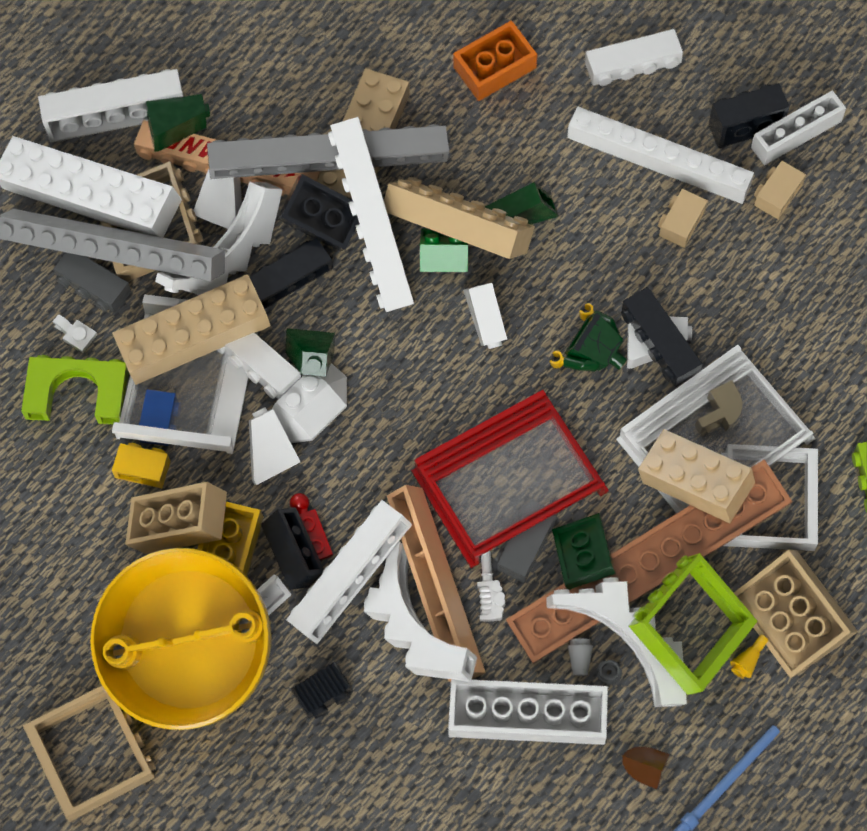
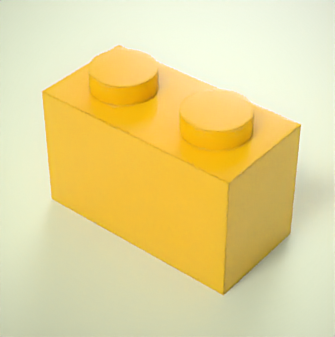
(141, 465)

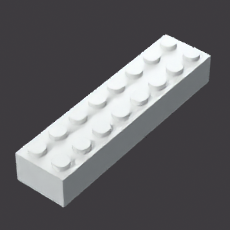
(88, 188)

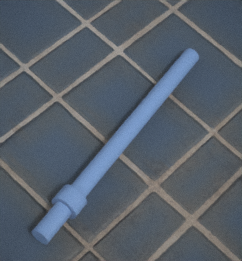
(690, 820)

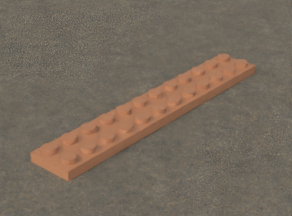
(649, 560)

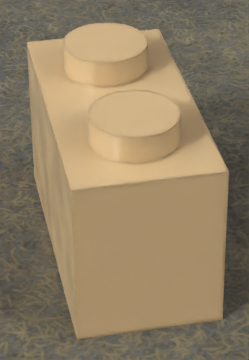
(779, 189)
(682, 218)

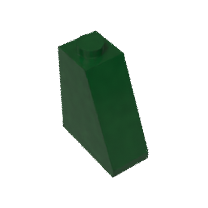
(175, 119)
(529, 203)
(310, 350)

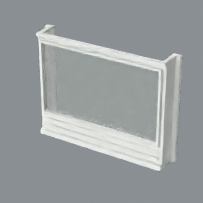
(206, 401)
(763, 430)

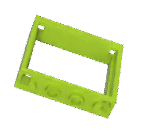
(724, 598)

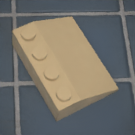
(795, 613)

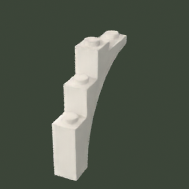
(250, 228)
(612, 608)
(404, 630)

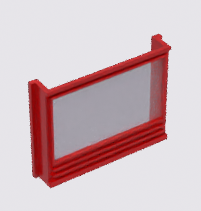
(506, 476)

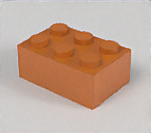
(495, 60)

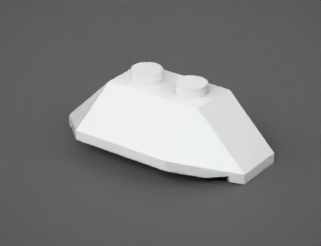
(312, 405)

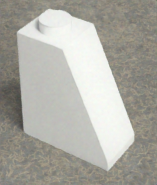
(219, 200)
(486, 315)
(638, 352)
(269, 446)

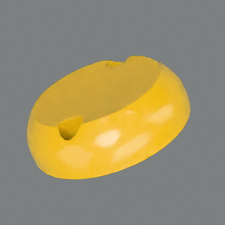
(181, 639)

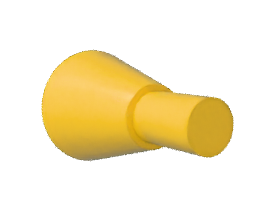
(745, 663)

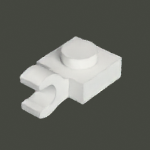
(76, 335)

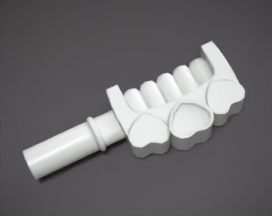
(491, 592)

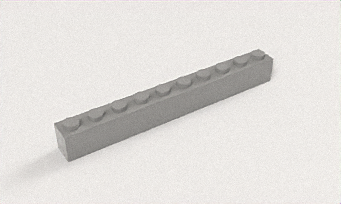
(316, 153)
(112, 244)

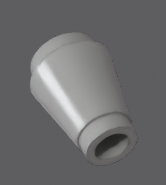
(580, 656)

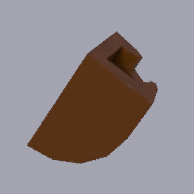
(645, 765)

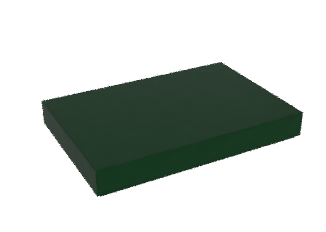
(583, 551)

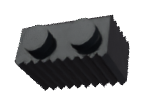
(322, 691)

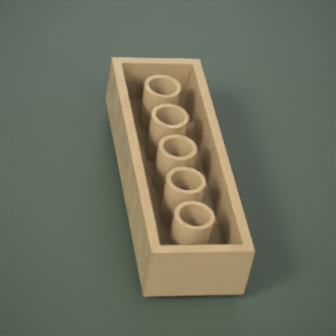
(378, 105)
(458, 217)
(191, 329)

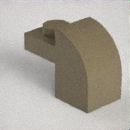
(727, 408)

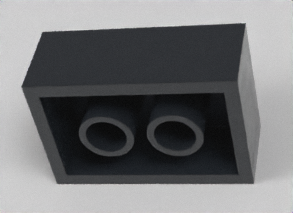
(746, 114)
(319, 213)

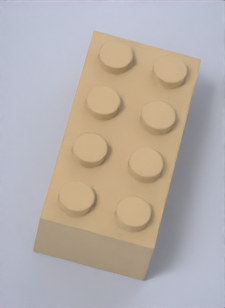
(696, 475)
(176, 518)

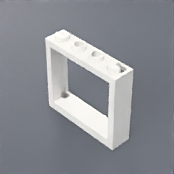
(810, 458)

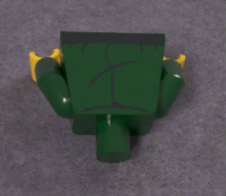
(593, 344)

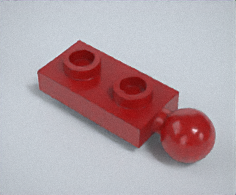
(312, 525)

